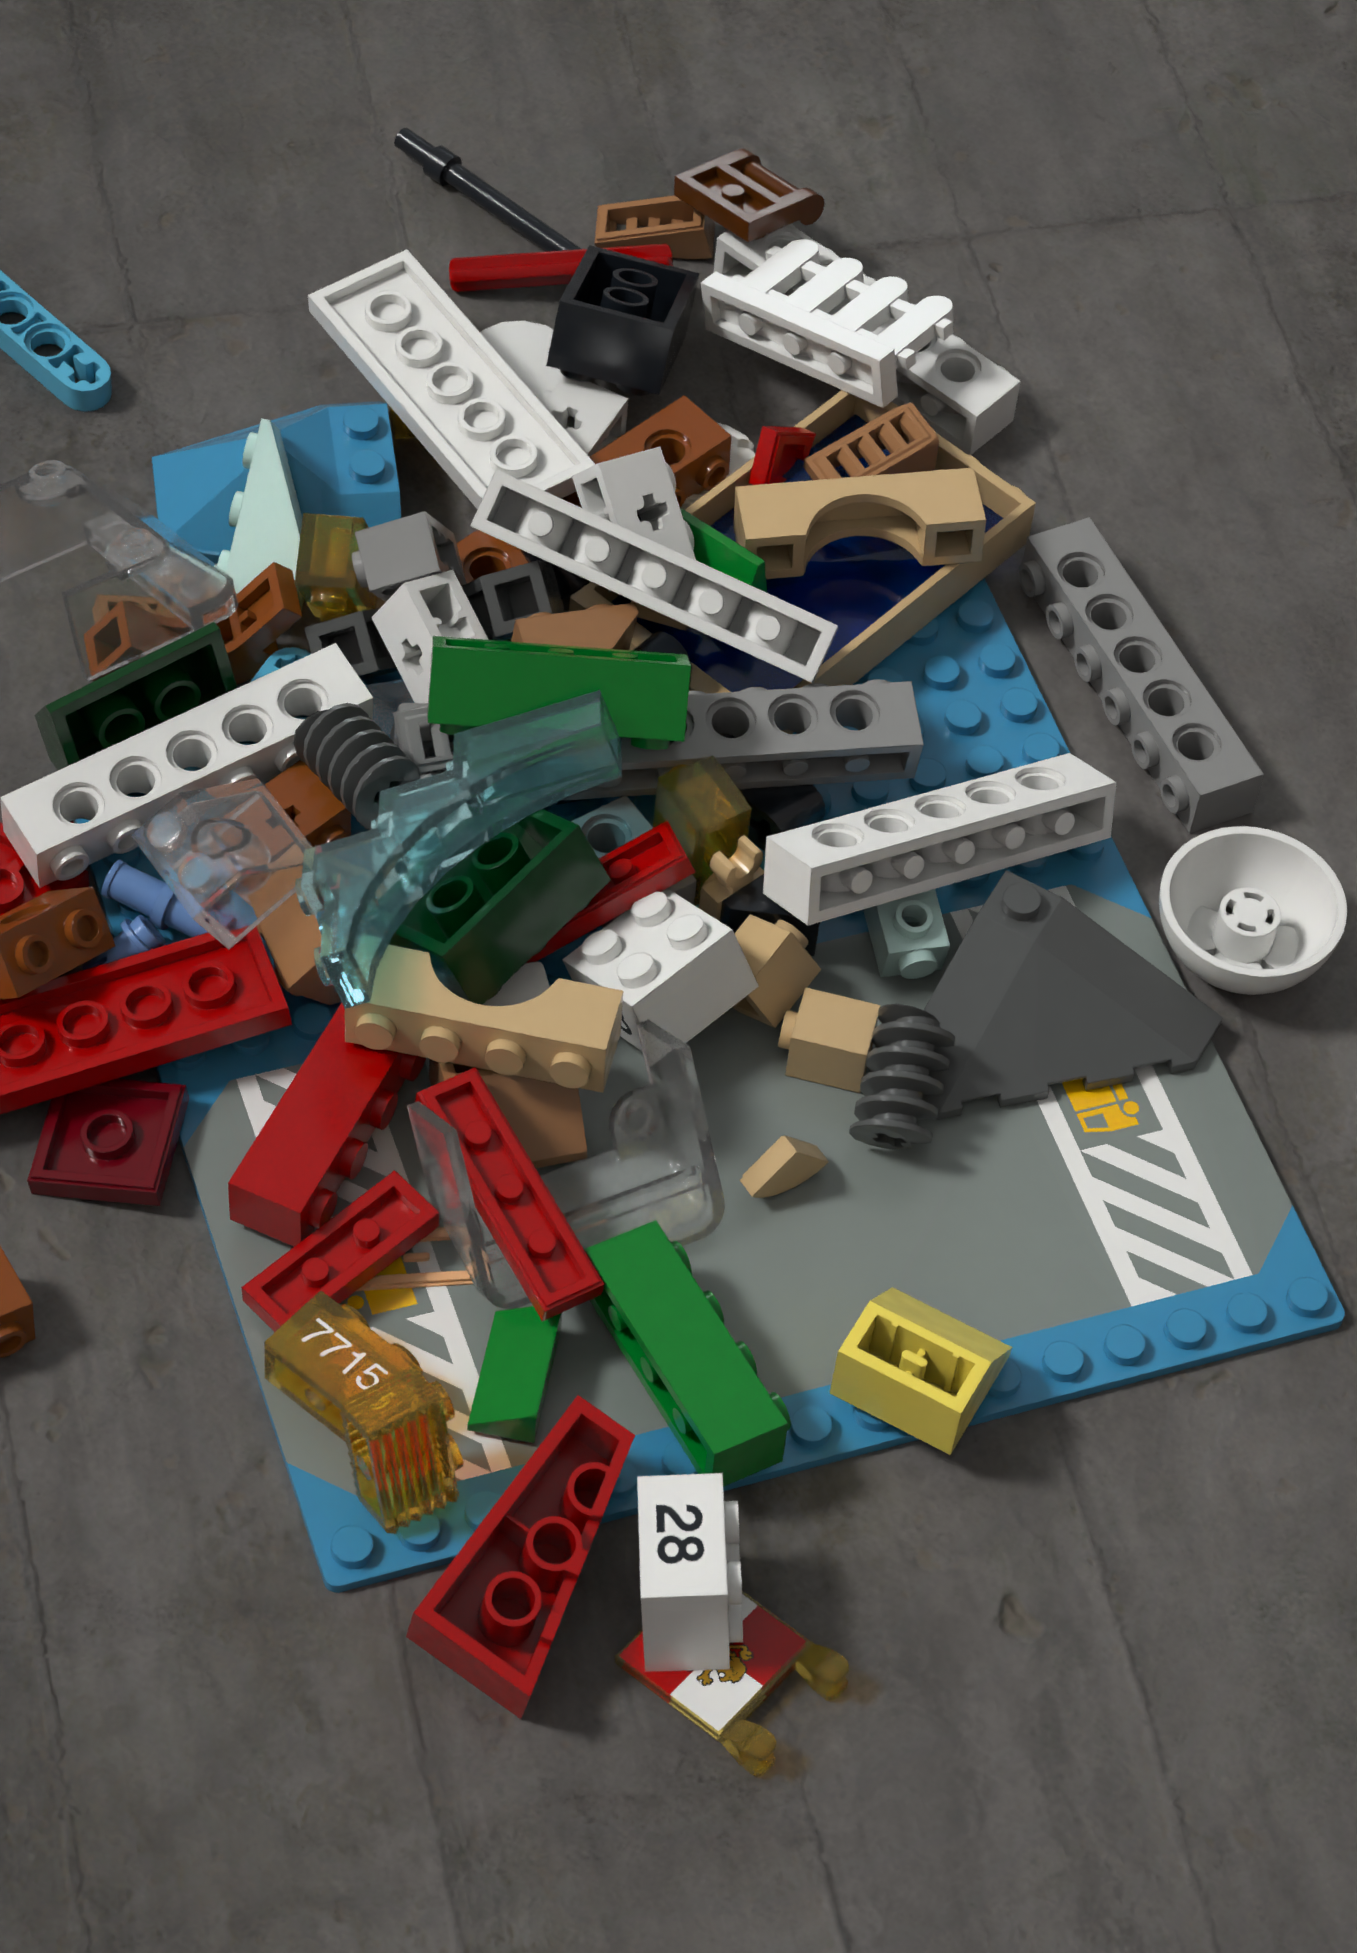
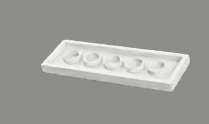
(446, 379)

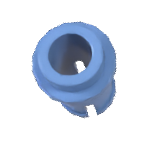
(135, 938)

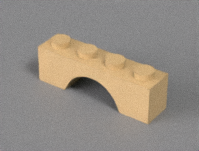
(926, 512)
(555, 1038)

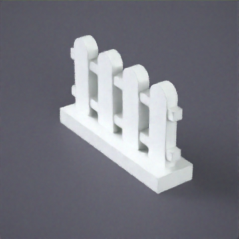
(809, 339)

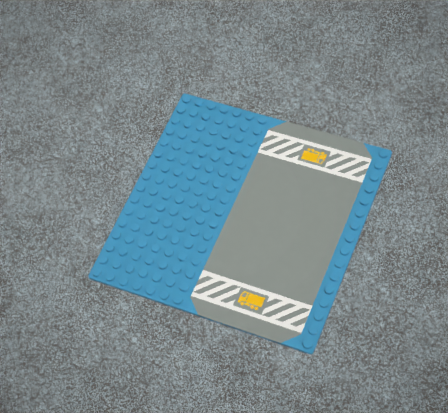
(1076, 1227)

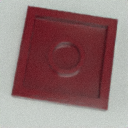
(110, 1142)

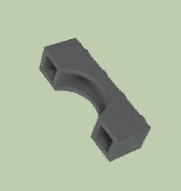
(494, 597)

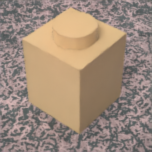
(779, 966)
(829, 1039)

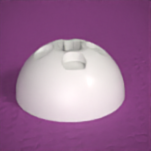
(1251, 909)

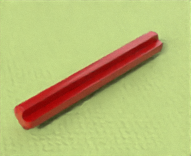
(535, 268)

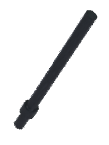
(447, 169)

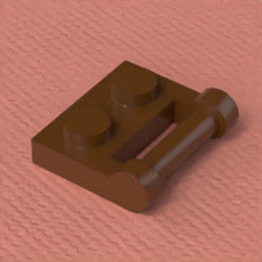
(746, 196)

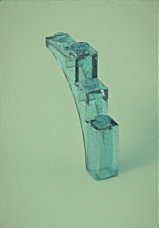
(425, 827)

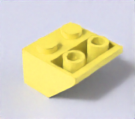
(917, 1368)

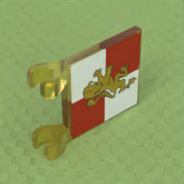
(725, 1698)

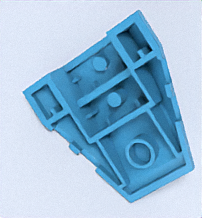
(336, 458)

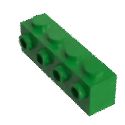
(495, 679)
(687, 1356)

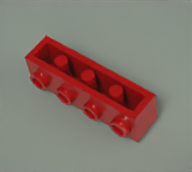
(318, 1135)

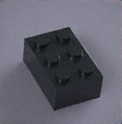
(622, 321)

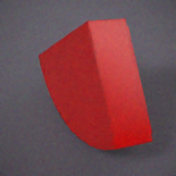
(778, 452)

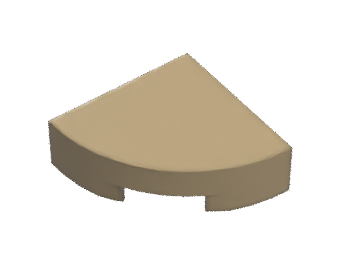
(783, 1167)

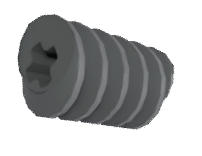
(353, 758)
(901, 1078)

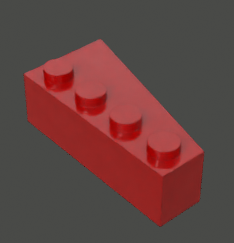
(514, 1576)

